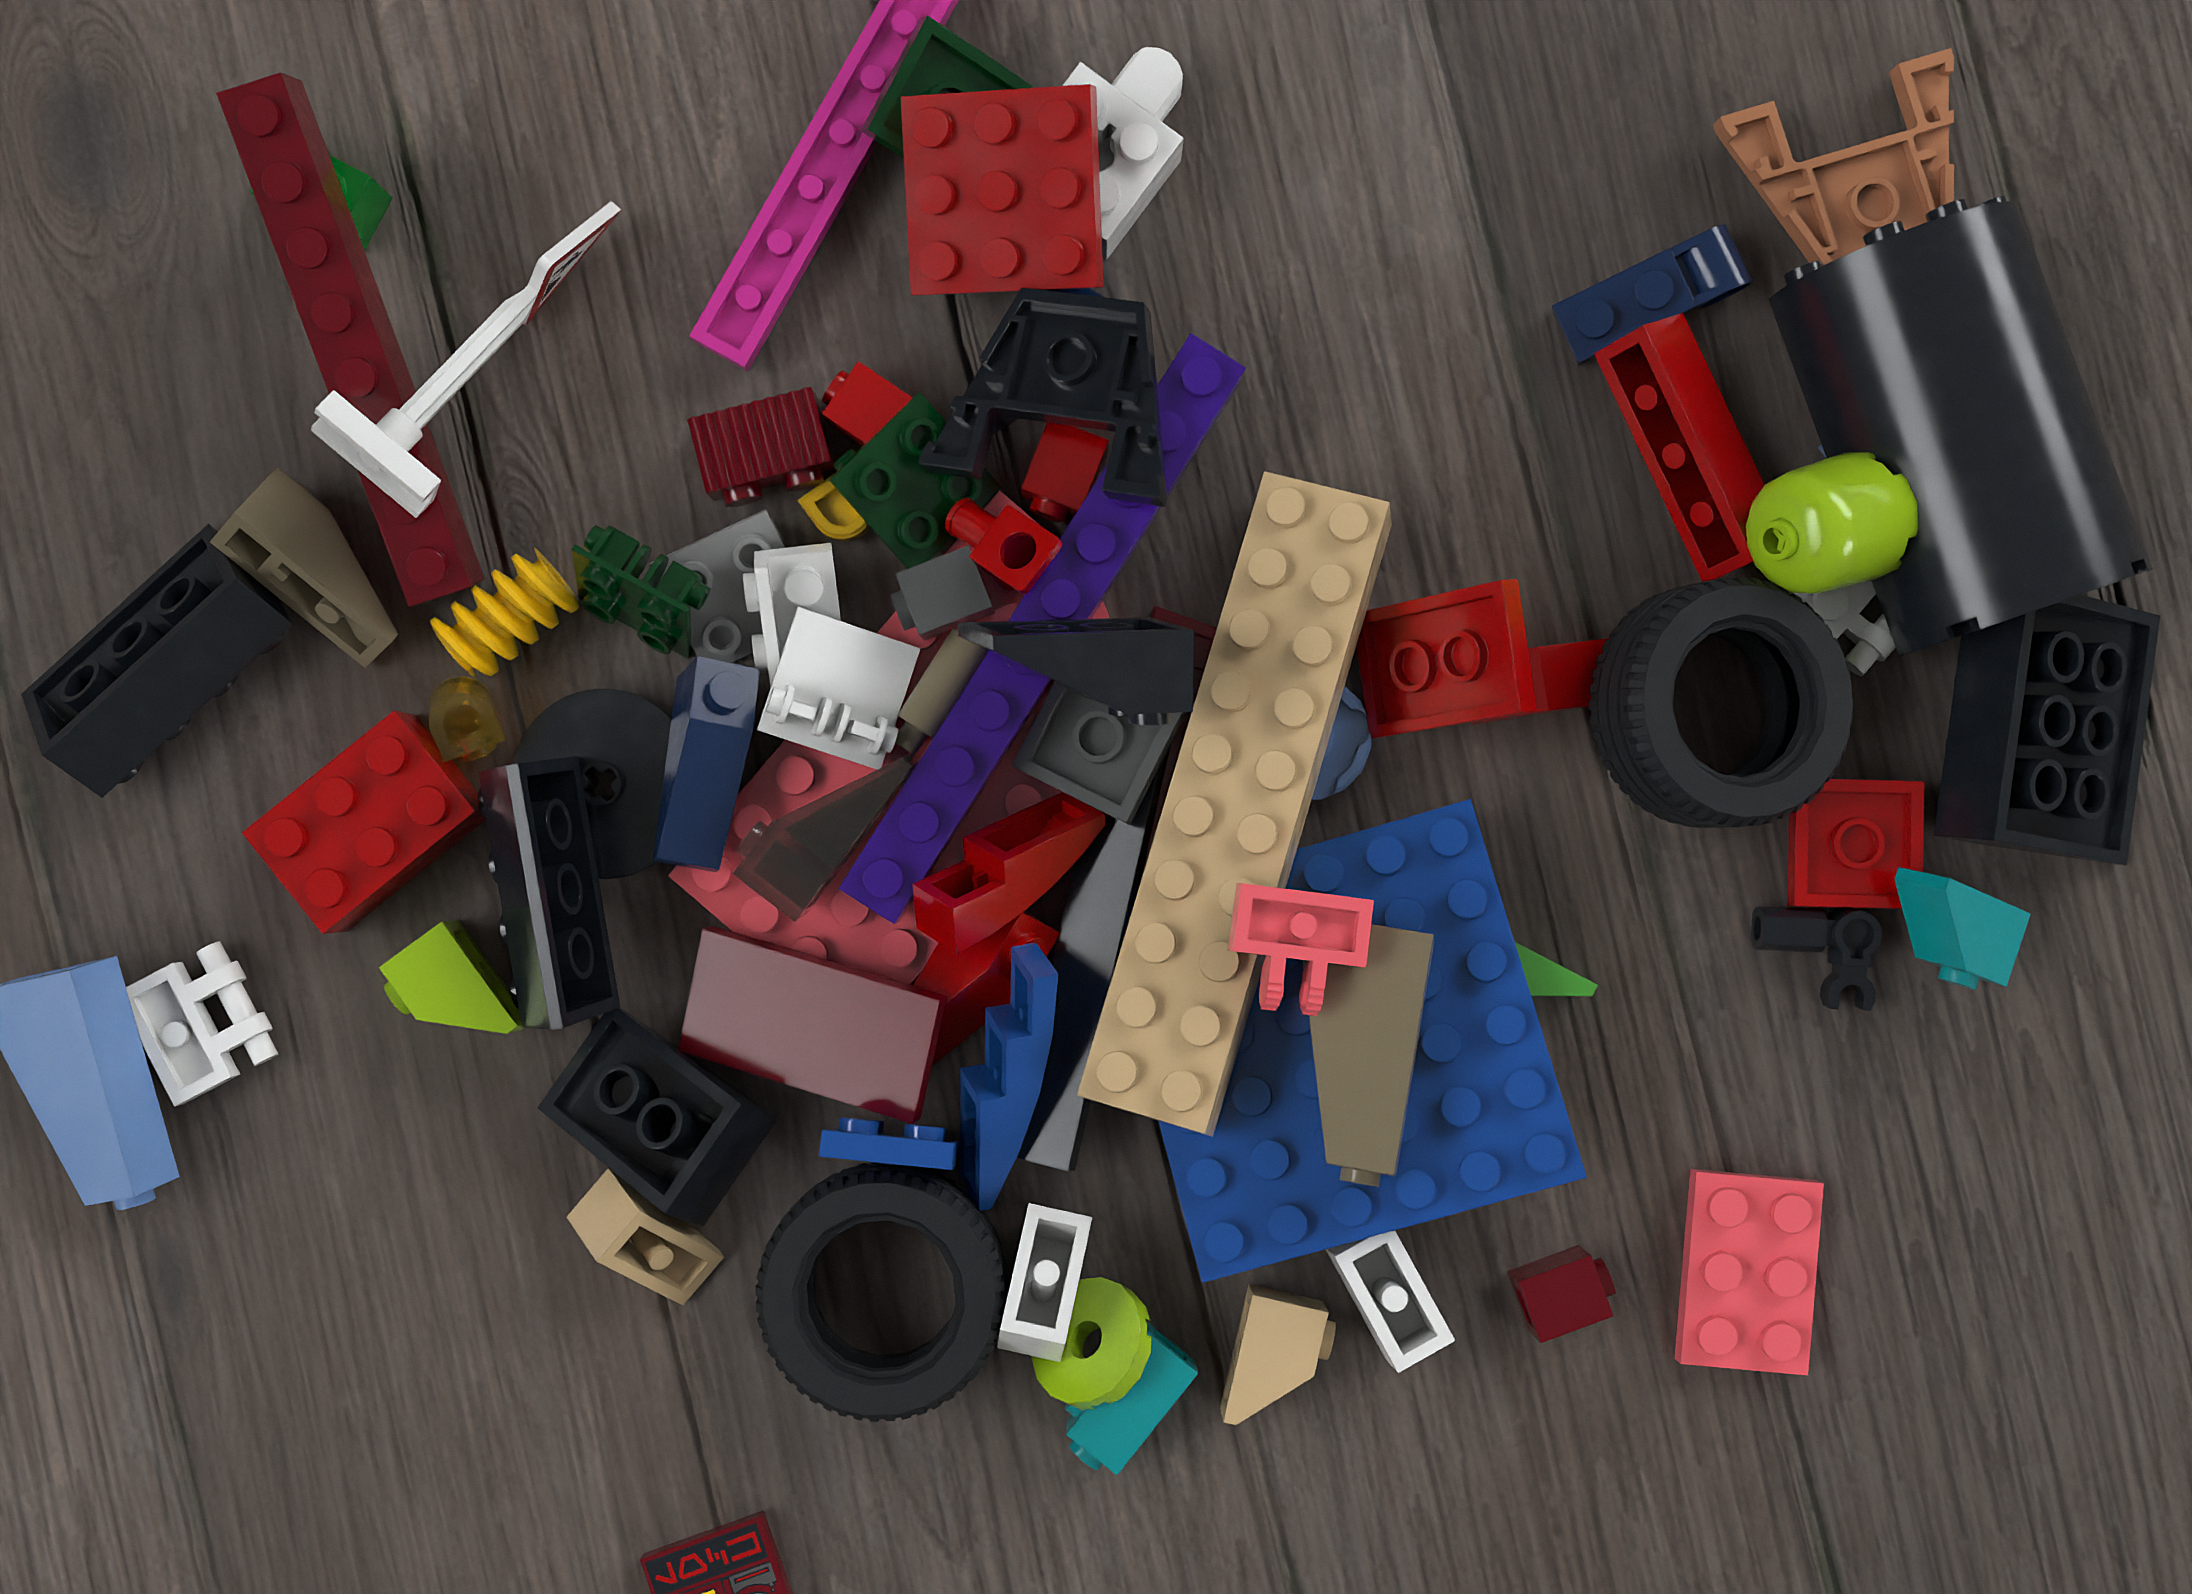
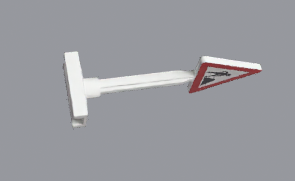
(383, 448)

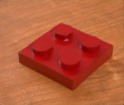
(1853, 841)

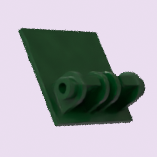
(897, 494)
(616, 593)

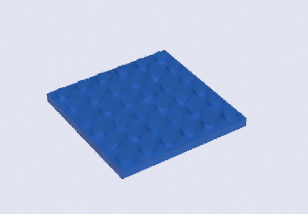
(1482, 1090)

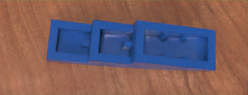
(1003, 1092)

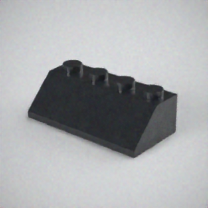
(152, 665)
(548, 892)

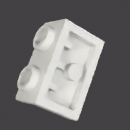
(781, 584)

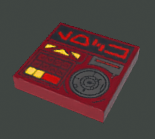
(720, 1561)

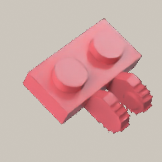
(1299, 927)

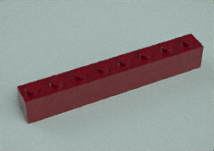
(344, 315)

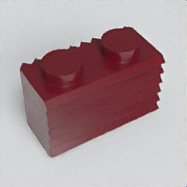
(762, 447)

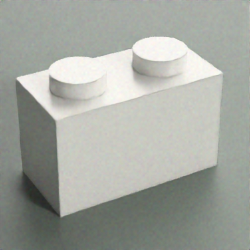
(1044, 1282)
(1391, 1298)

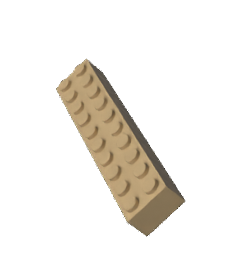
(1236, 800)

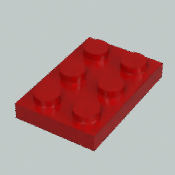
(1445, 660)

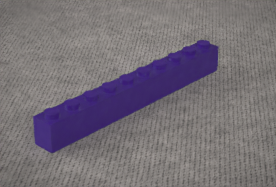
(1006, 694)

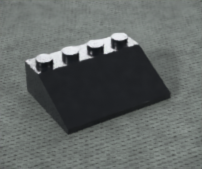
(2050, 731)

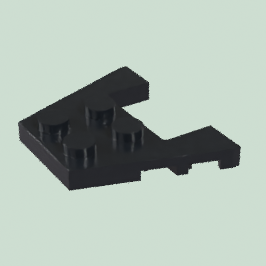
(1066, 365)

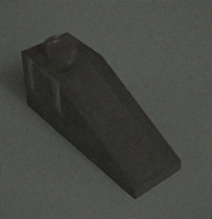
(807, 848)

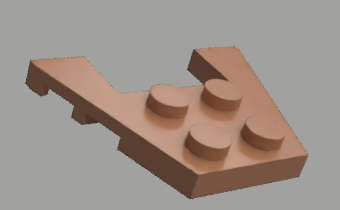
(1852, 191)

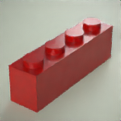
(1686, 440)

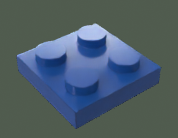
(865, 1141)

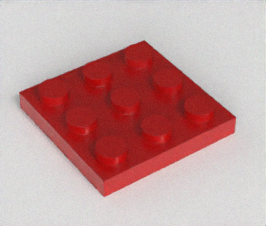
(1003, 190)

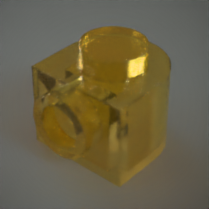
(464, 719)

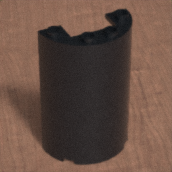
(1961, 378)

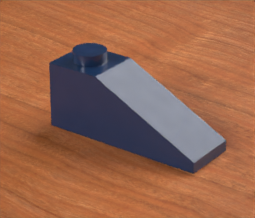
(705, 761)

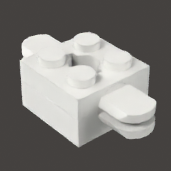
(1133, 141)

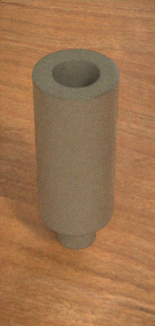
(938, 690)

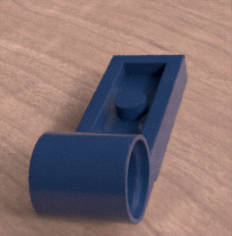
(1662, 286)

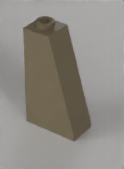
(1368, 1052)

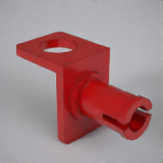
(1005, 547)

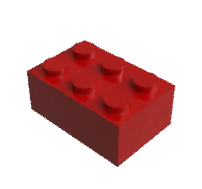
(366, 823)

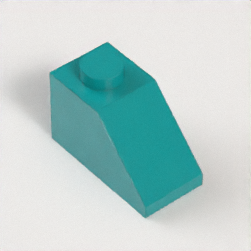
(1960, 928)

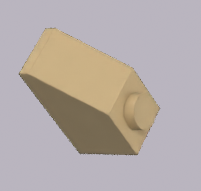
(641, 1240)
(1274, 1350)

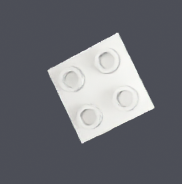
(838, 689)

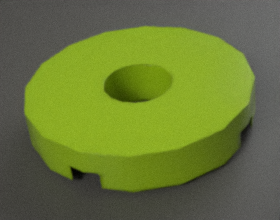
(1121, 1353)

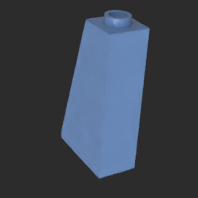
(88, 1080)

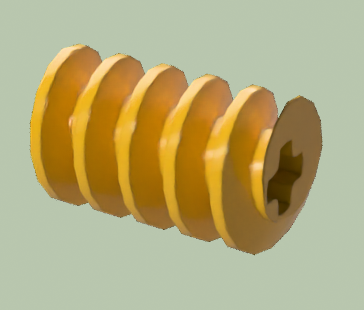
(505, 615)

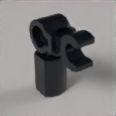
(1850, 939)

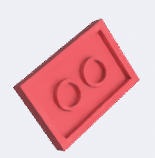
(1749, 1272)

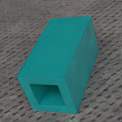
(1118, 1429)

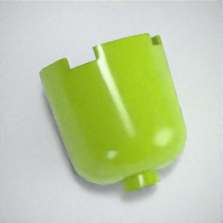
(1831, 524)

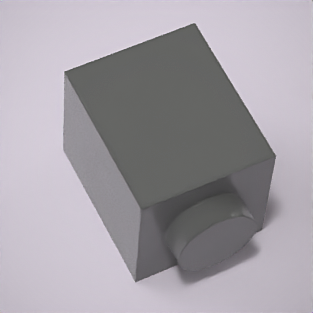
(941, 594)

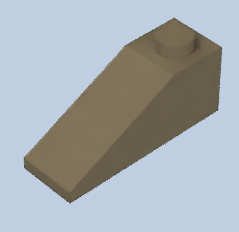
(305, 561)

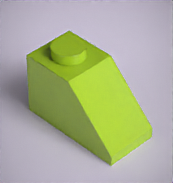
(450, 982)

